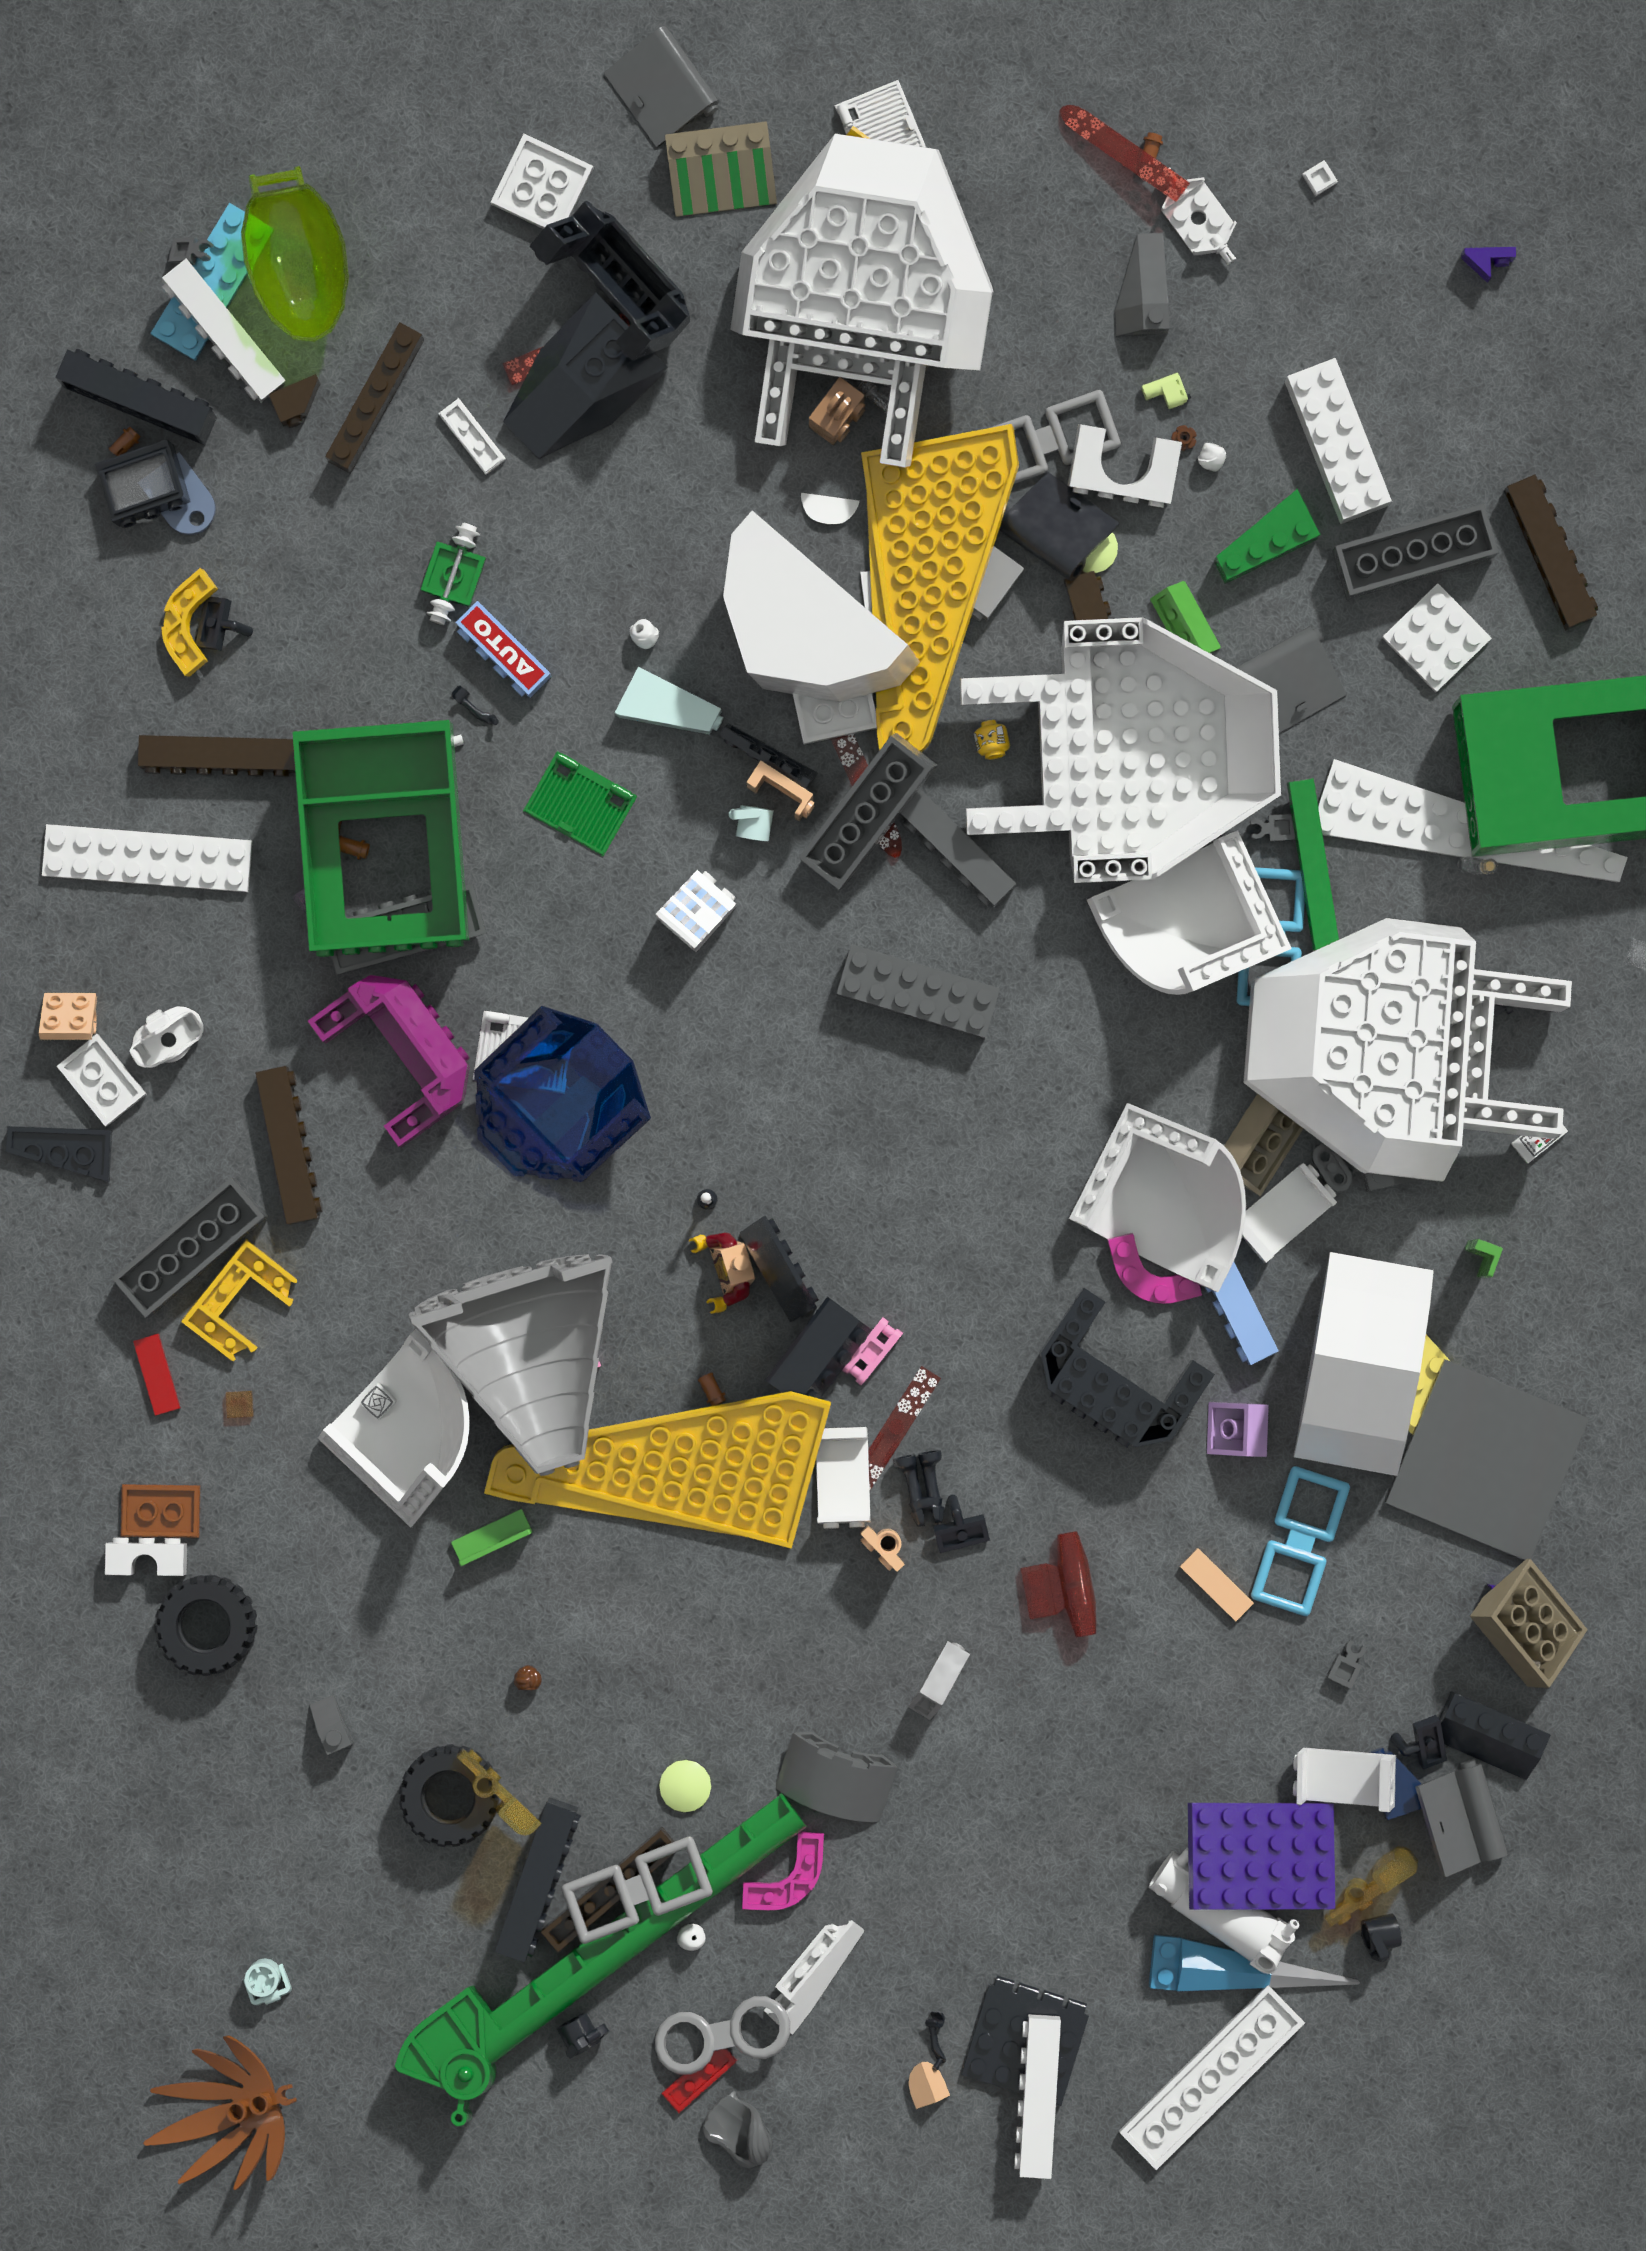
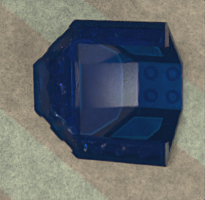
(557, 1098)

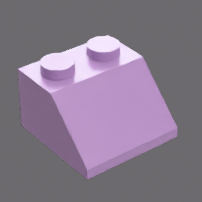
(1237, 1429)

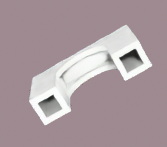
(1155, 485)

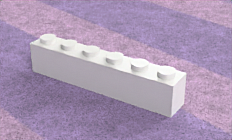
(223, 331)
(1039, 2096)

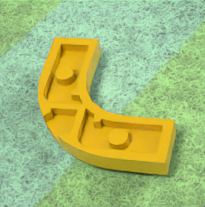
(178, 617)

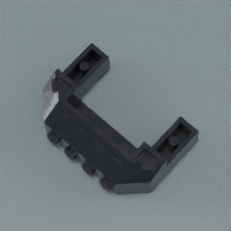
(623, 273)
(1107, 1395)

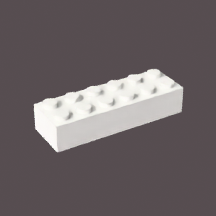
(1338, 441)

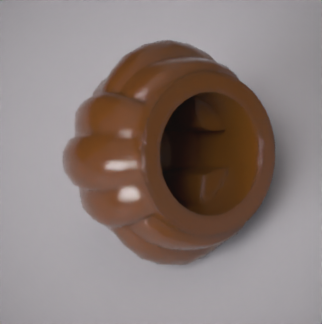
(527, 1678)

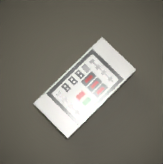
(1531, 1147)

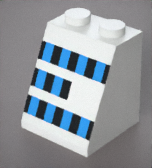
(696, 910)

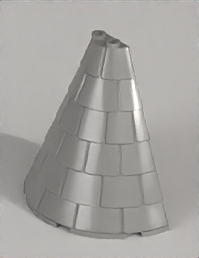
(527, 1351)

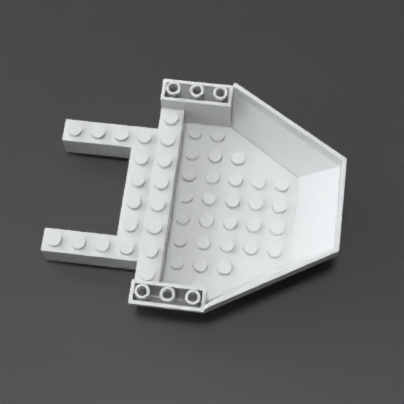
(864, 281)
(1138, 748)
(1390, 1046)

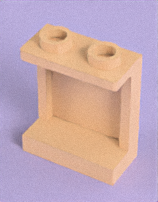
(766, 773)

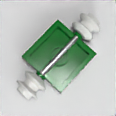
(453, 574)

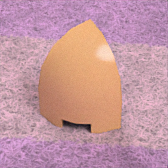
(926, 2085)

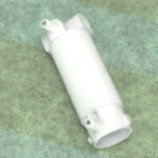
(1246, 1931)

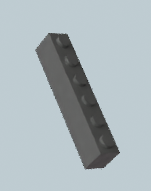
(956, 849)

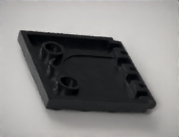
(998, 2038)

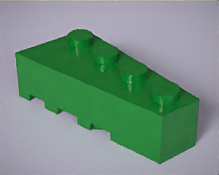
(1273, 536)

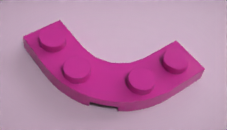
(1141, 1282)
(795, 1886)

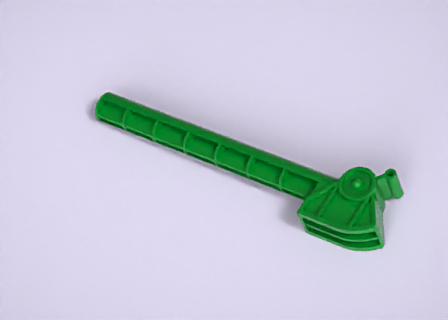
(466, 2038)

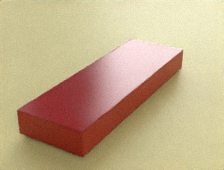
(157, 1374)
(689, 2087)

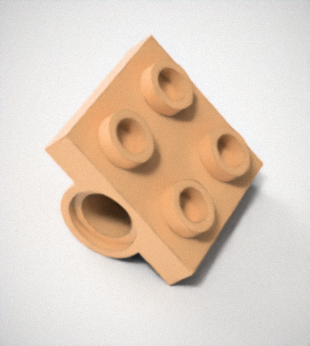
(68, 1016)
(888, 1556)

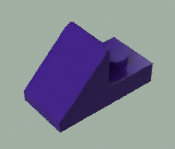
(1481, 258)

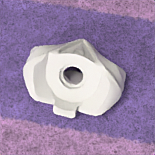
(147, 1045)

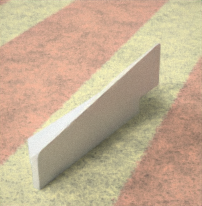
(814, 1971)

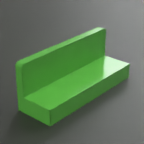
(1183, 616)
(1490, 1254)
(491, 1537)

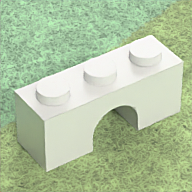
(169, 1556)

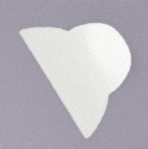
(828, 509)

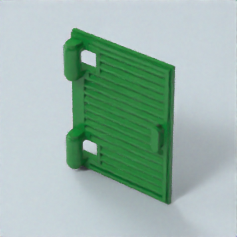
(579, 804)

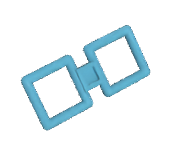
(1291, 926)
(1300, 1541)

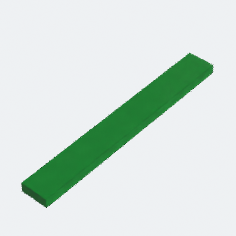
(1312, 863)

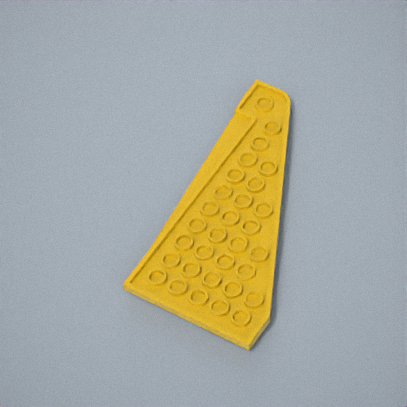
(706, 1468)

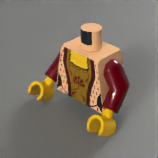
(731, 1266)

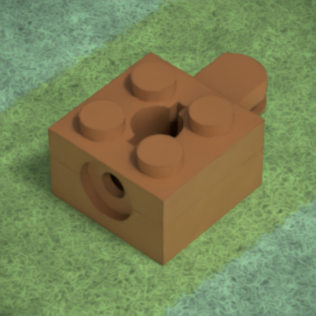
(837, 411)

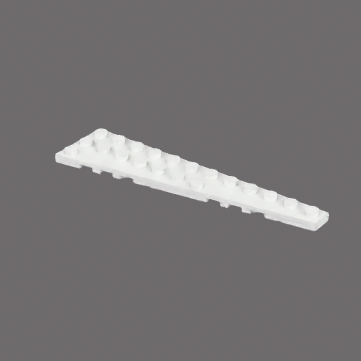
(1397, 814)

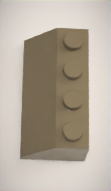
(1261, 1143)

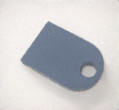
(200, 502)

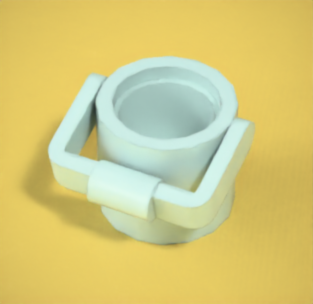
(752, 822)
(263, 1979)

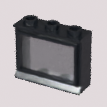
(143, 483)

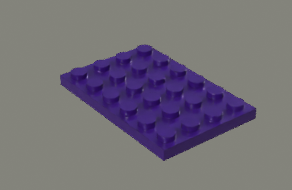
(1261, 1856)

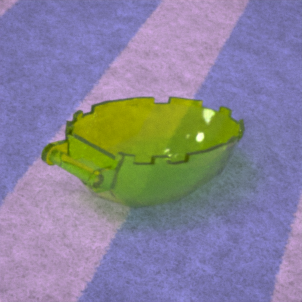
(295, 256)

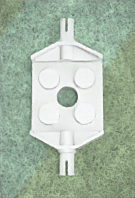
(1213, 233)

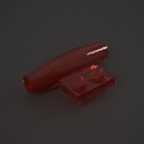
(1063, 1586)

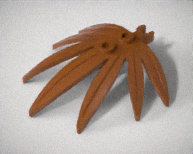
(252, 2107)

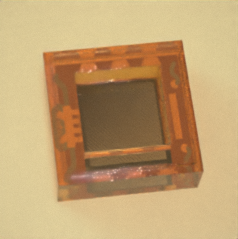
(239, 1404)

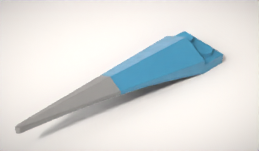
(1198, 1966)

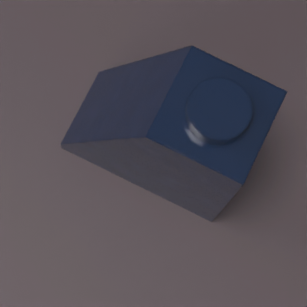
(1405, 1792)

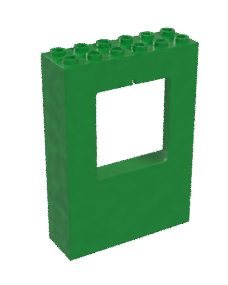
(1514, 769)
(369, 776)

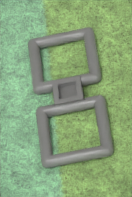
(1051, 438)
(636, 1890)

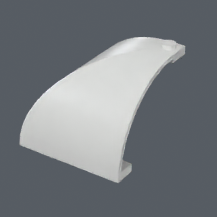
(1192, 920)
(1170, 1191)
(416, 1442)

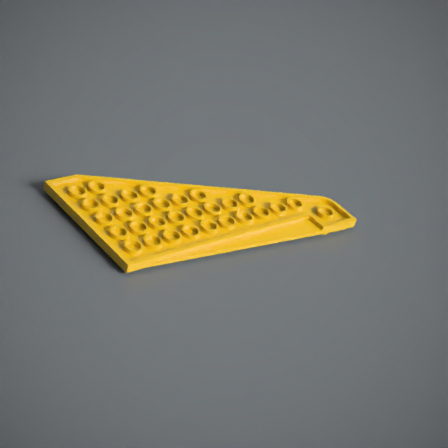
(928, 559)

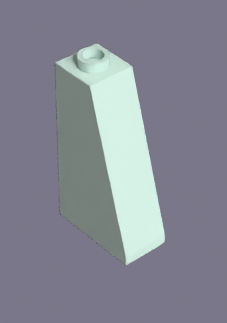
(664, 704)

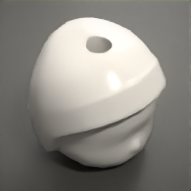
(1212, 457)
(644, 634)
(685, 1937)

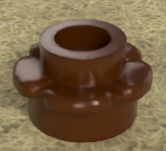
(1184, 431)

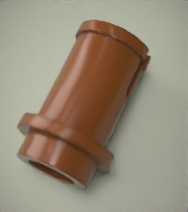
(1152, 144)
(125, 441)
(354, 847)
(711, 1390)

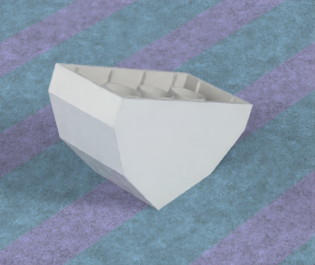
(802, 627)
(1364, 1364)

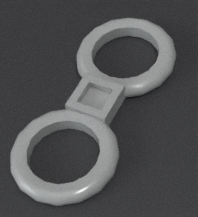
(722, 2035)

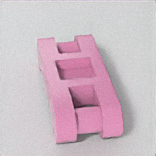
(872, 1351)

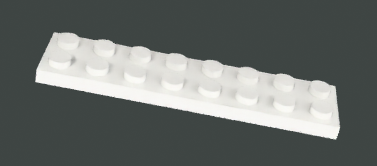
(147, 858)
(1211, 2077)

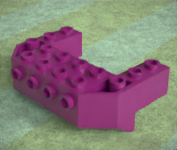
(414, 1037)

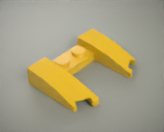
(244, 1263)

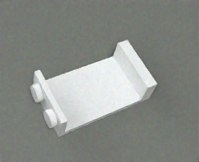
(1286, 1211)
(843, 1478)
(1345, 1777)

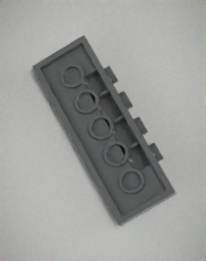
(410, 905)

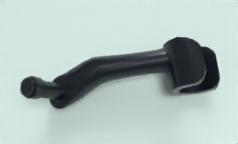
(461, 696)
(936, 2022)

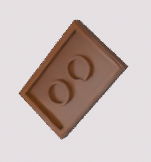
(160, 1511)

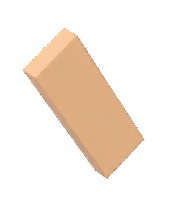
(1216, 1584)

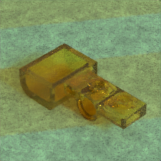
(509, 1809)
(1387, 1873)

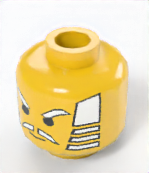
(992, 740)

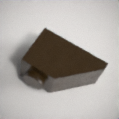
(295, 401)

